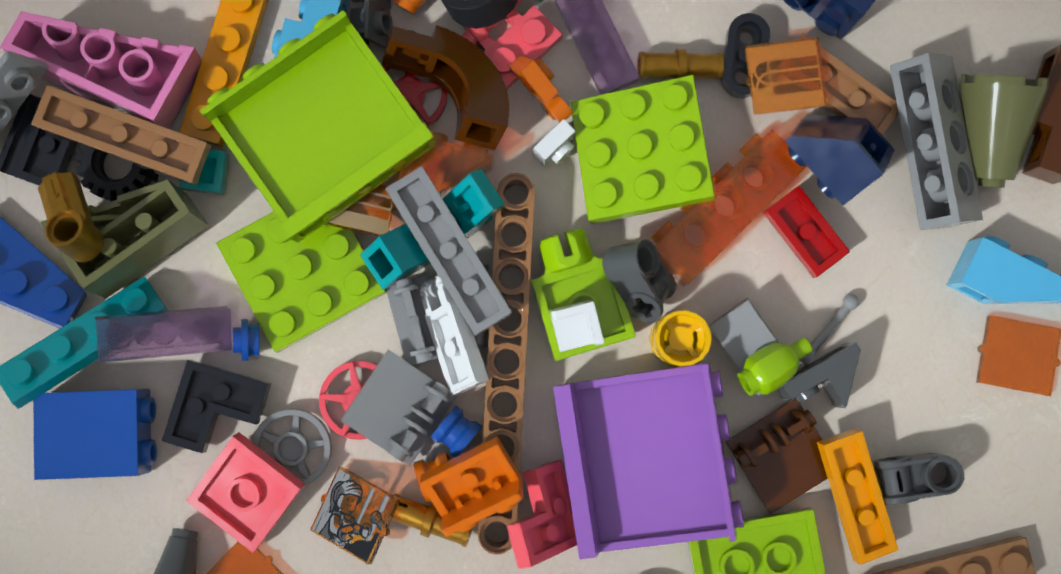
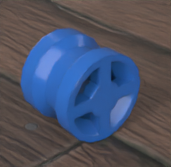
(456, 431)

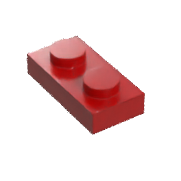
(806, 232)

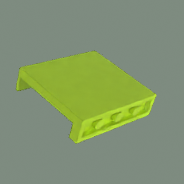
(318, 125)

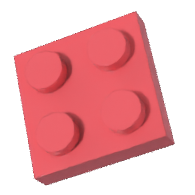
(245, 492)

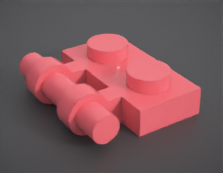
(528, 36)

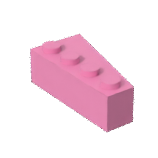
(109, 68)

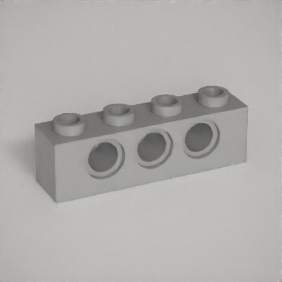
(936, 141)

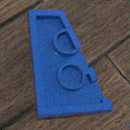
(34, 283)

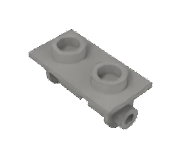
(411, 321)

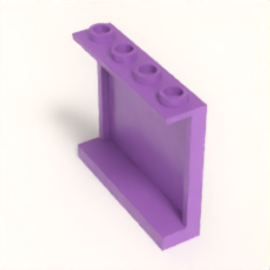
(647, 459)

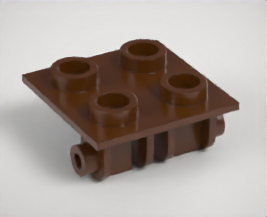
(780, 455)

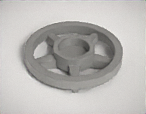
(293, 446)

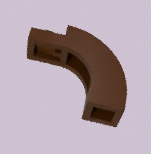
(463, 73)

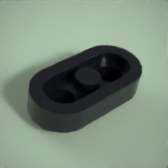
(734, 51)

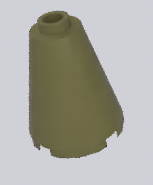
(1000, 122)

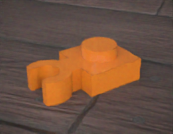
(537, 80)

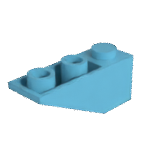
(1000, 276)

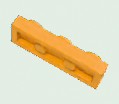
(857, 496)

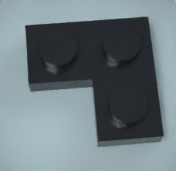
(204, 395)

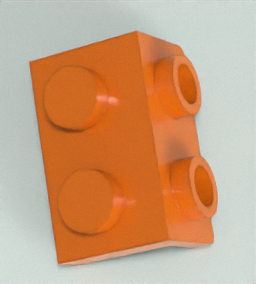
(473, 486)

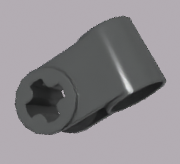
(639, 275)
(909, 477)

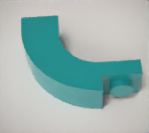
(398, 252)

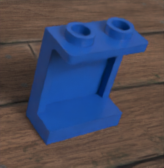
(93, 434)

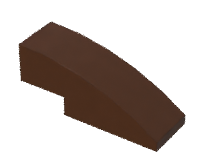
(1045, 152)

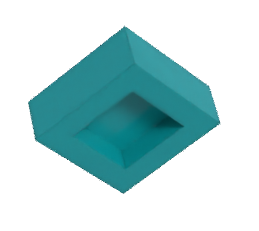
(213, 175)

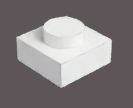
(555, 144)

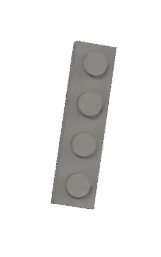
(448, 251)

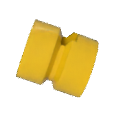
(680, 338)

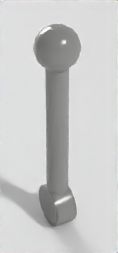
(850, 302)

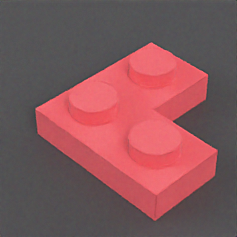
(551, 525)

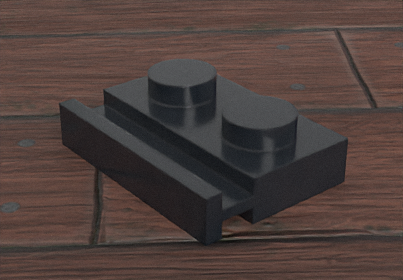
(33, 152)

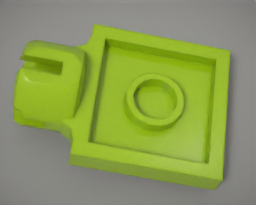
(575, 280)

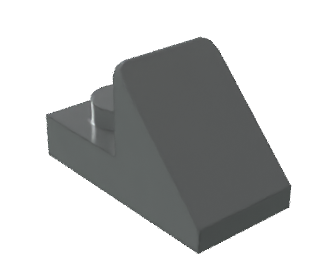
(832, 370)

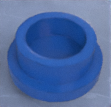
(246, 339)

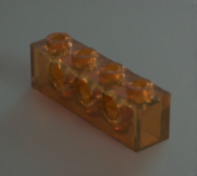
(778, 170)

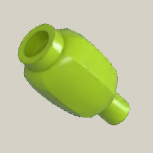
(772, 366)

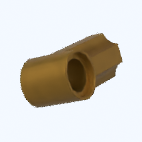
(69, 218)

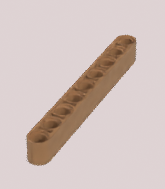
(518, 299)

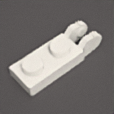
(452, 339)

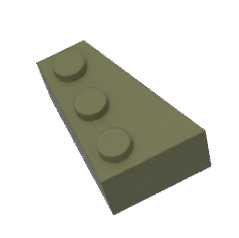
(137, 234)

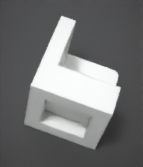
(576, 325)

